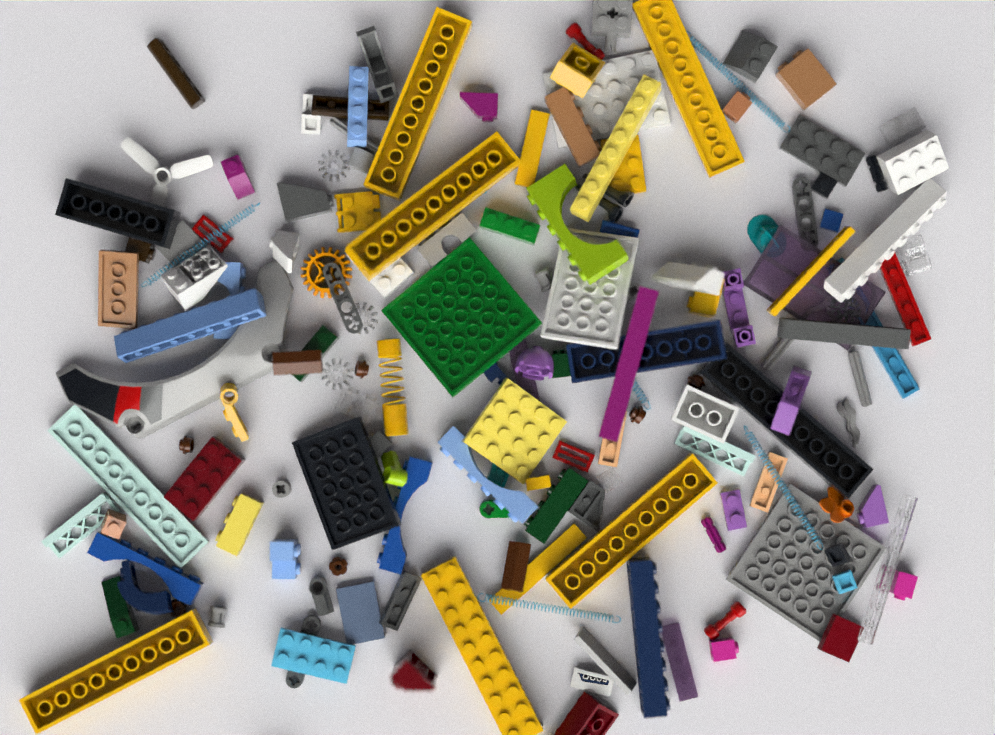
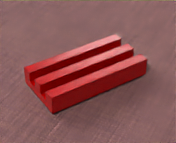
(225, 244)
(558, 450)

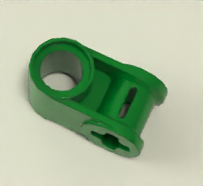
(497, 512)

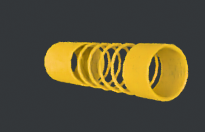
(394, 415)

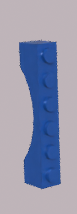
(394, 553)
(182, 586)

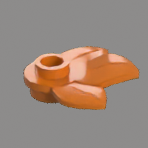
(837, 506)

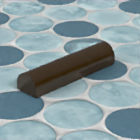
(175, 73)
(338, 107)

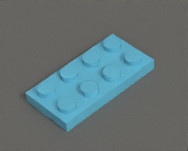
(313, 655)

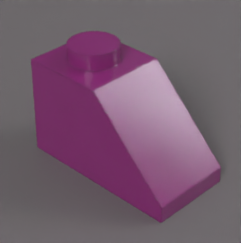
(482, 105)
(237, 176)

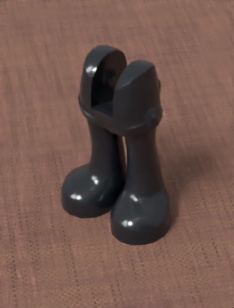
(614, 210)

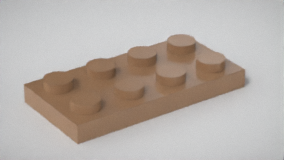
(118, 289)

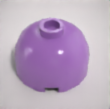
(535, 363)

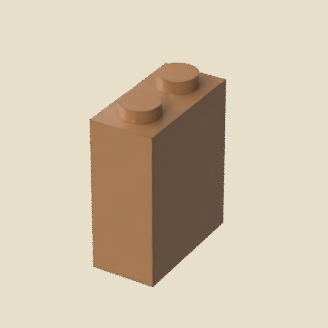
(805, 78)

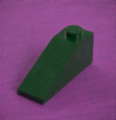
(119, 609)

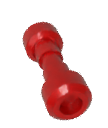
(574, 32)
(713, 630)

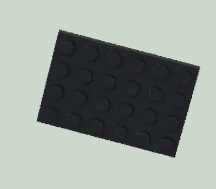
(346, 483)

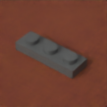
(400, 600)

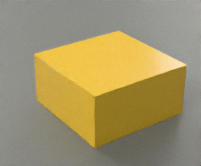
(538, 482)

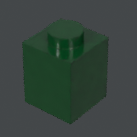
(561, 364)

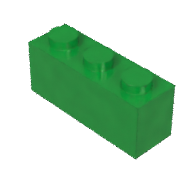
(509, 226)

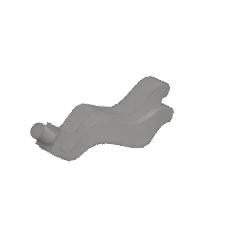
(850, 415)

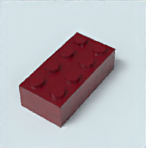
(204, 478)

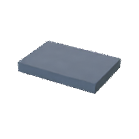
(360, 613)

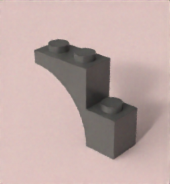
(377, 64)

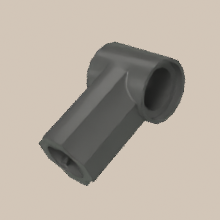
(321, 597)

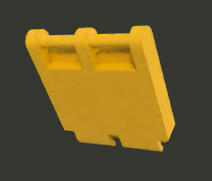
(357, 211)

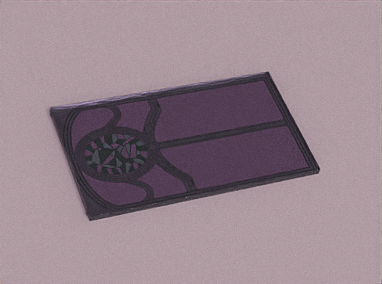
(784, 261)

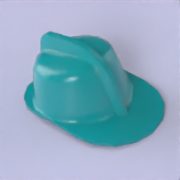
(761, 230)

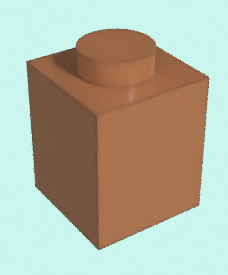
(737, 106)
(113, 524)

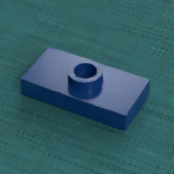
(618, 229)

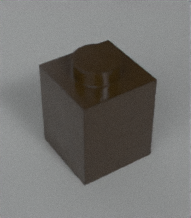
(145, 249)

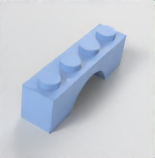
(357, 107)
(232, 279)

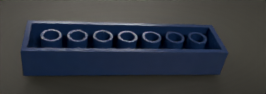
(662, 350)
(647, 639)

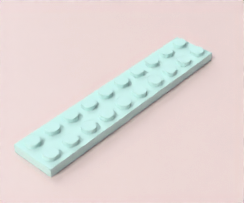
(128, 486)

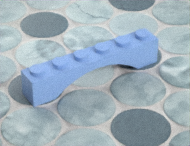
(516, 502)

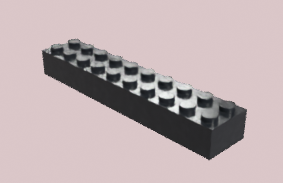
(807, 437)

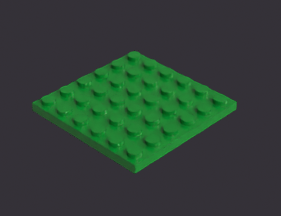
(461, 317)

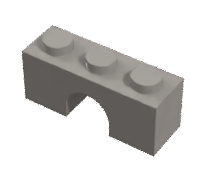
(432, 248)

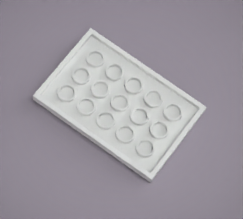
(611, 93)
(586, 311)

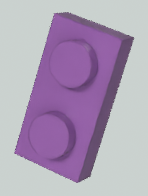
(733, 510)

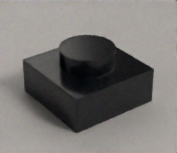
(823, 185)
(837, 554)

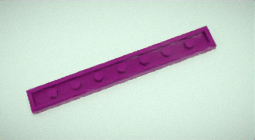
(628, 363)

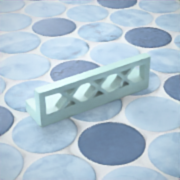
(729, 448)
(74, 521)

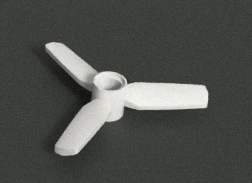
(151, 165)

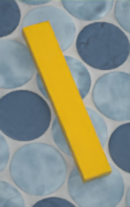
(810, 270)
(542, 565)

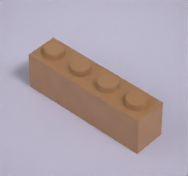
(572, 126)

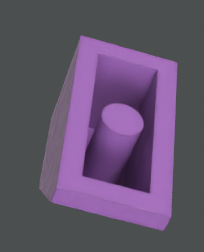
(873, 509)

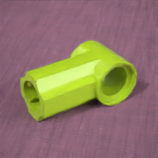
(392, 471)

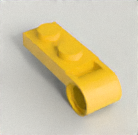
(231, 412)

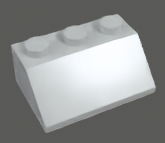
(690, 277)
(704, 413)

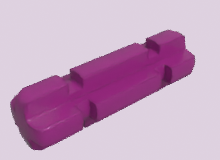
(713, 534)

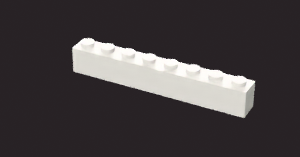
(885, 240)

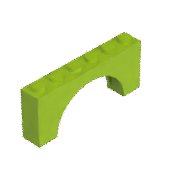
(591, 259)

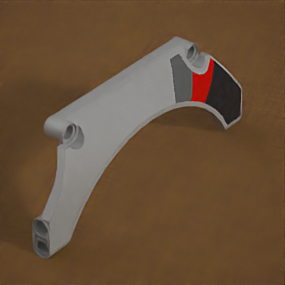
(164, 401)

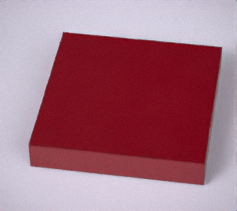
(840, 638)

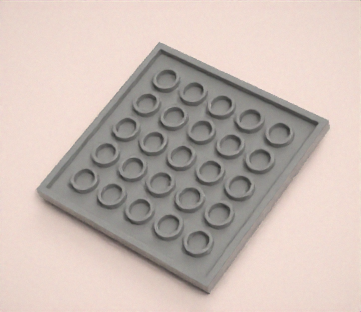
(792, 573)

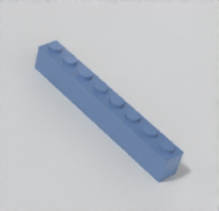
(190, 325)

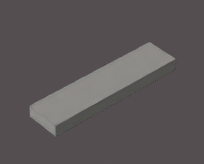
(605, 661)

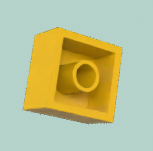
(577, 70)

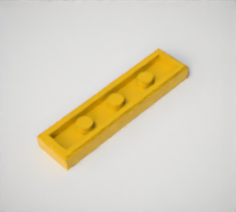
(532, 148)

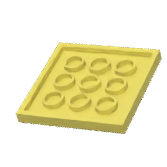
(514, 431)

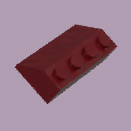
(413, 674)
(587, 717)

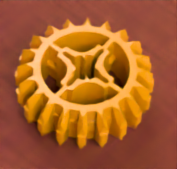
(319, 279)

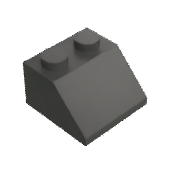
(750, 55)

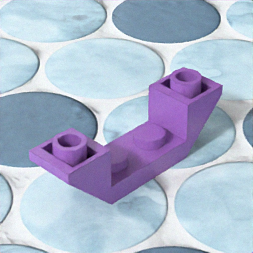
(736, 308)
(791, 400)

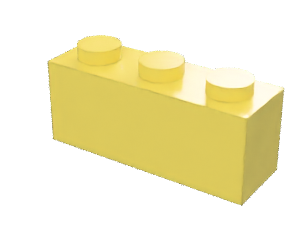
(238, 524)

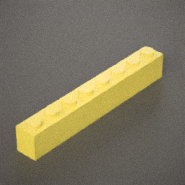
(616, 148)

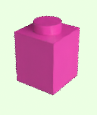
(903, 585)
(723, 649)

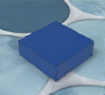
(831, 220)

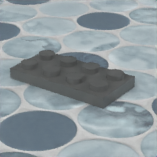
(822, 150)

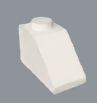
(285, 248)

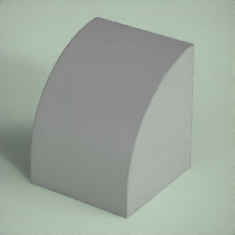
(361, 160)

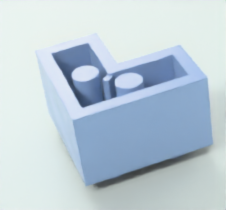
(284, 558)

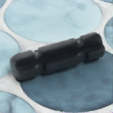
(876, 173)

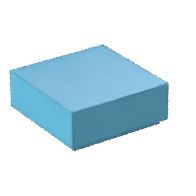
(844, 581)

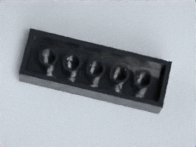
(118, 213)

